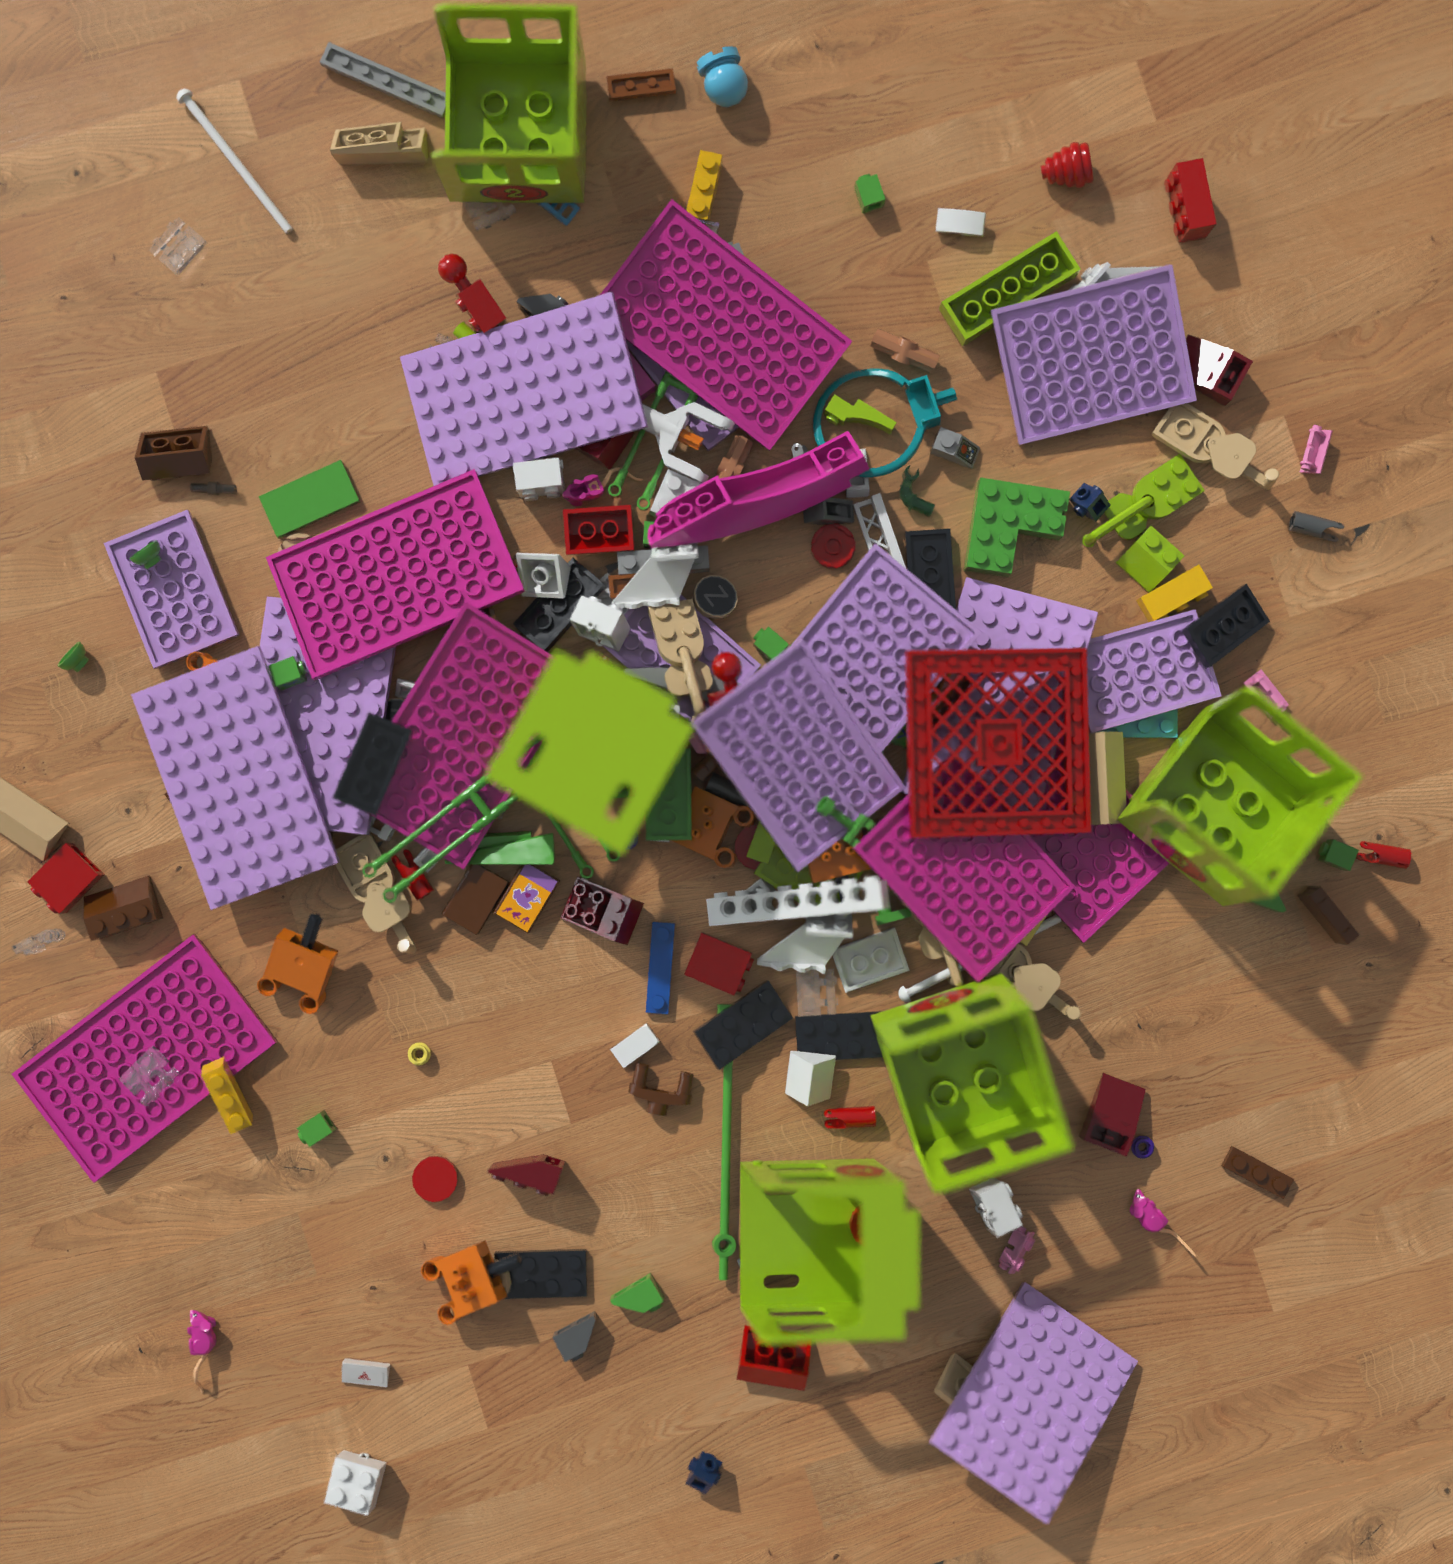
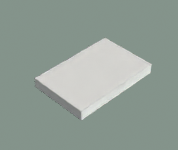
(870, 960)

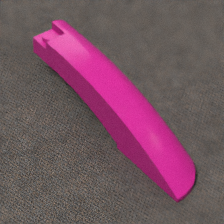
(758, 497)

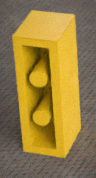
(704, 185)
(1175, 594)
(227, 1095)

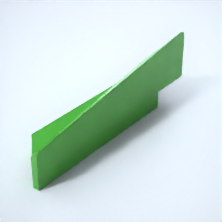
(514, 849)

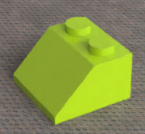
(1150, 559)

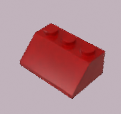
(598, 529)
(773, 1364)

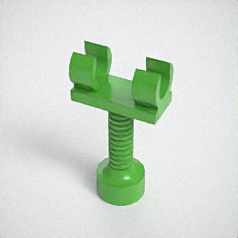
(826, 807)

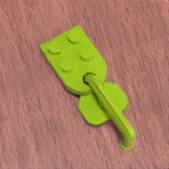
(1162, 489)

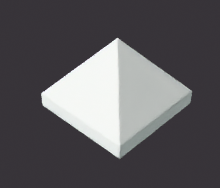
(403, 688)
(423, 857)

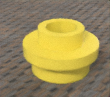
(412, 1053)

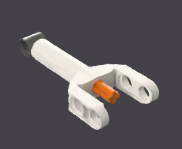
(671, 430)

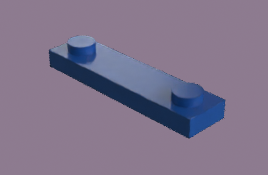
(660, 967)

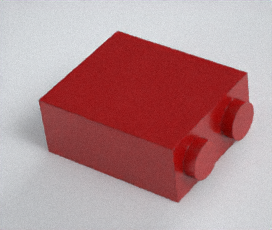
(65, 878)
(719, 964)

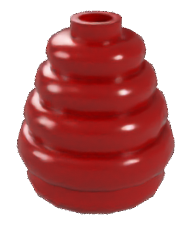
(1069, 166)

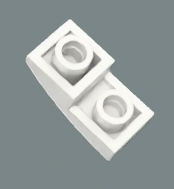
(960, 222)

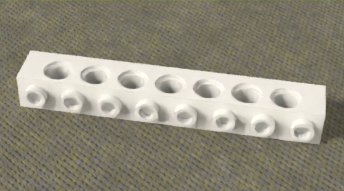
(720, 913)

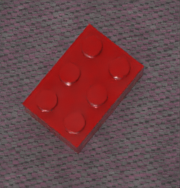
(1190, 200)

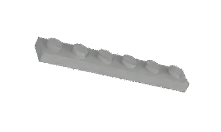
(384, 79)

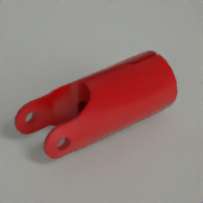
(1385, 855)
(420, 886)
(851, 1117)

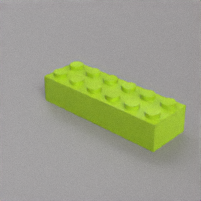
(1020, 279)

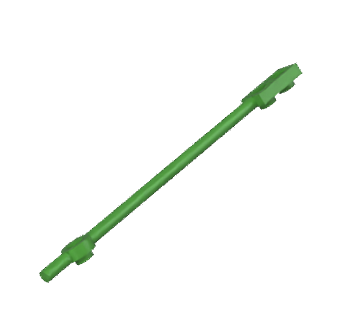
(724, 1234)

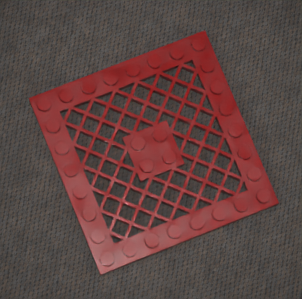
(998, 742)

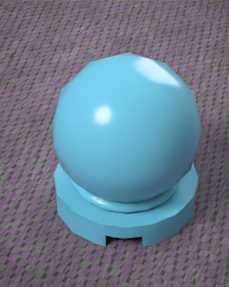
(724, 78)

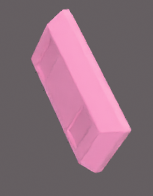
(698, 744)

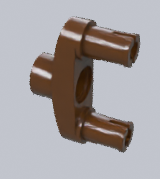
(659, 1099)

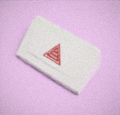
(365, 1372)

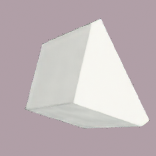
(543, 574)
(810, 1077)

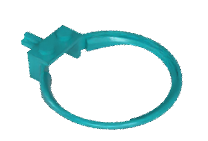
(922, 403)

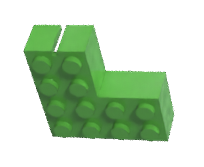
(1005, 511)

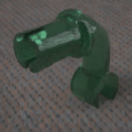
(911, 500)

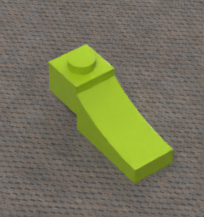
(840, 411)

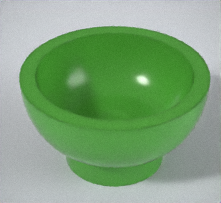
(148, 555)
(74, 658)

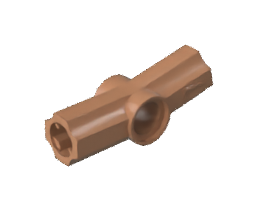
(904, 350)
(734, 461)

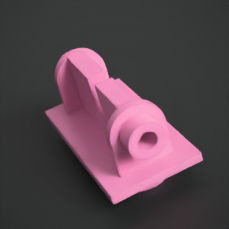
(1316, 450)
(1261, 683)
(1014, 1258)

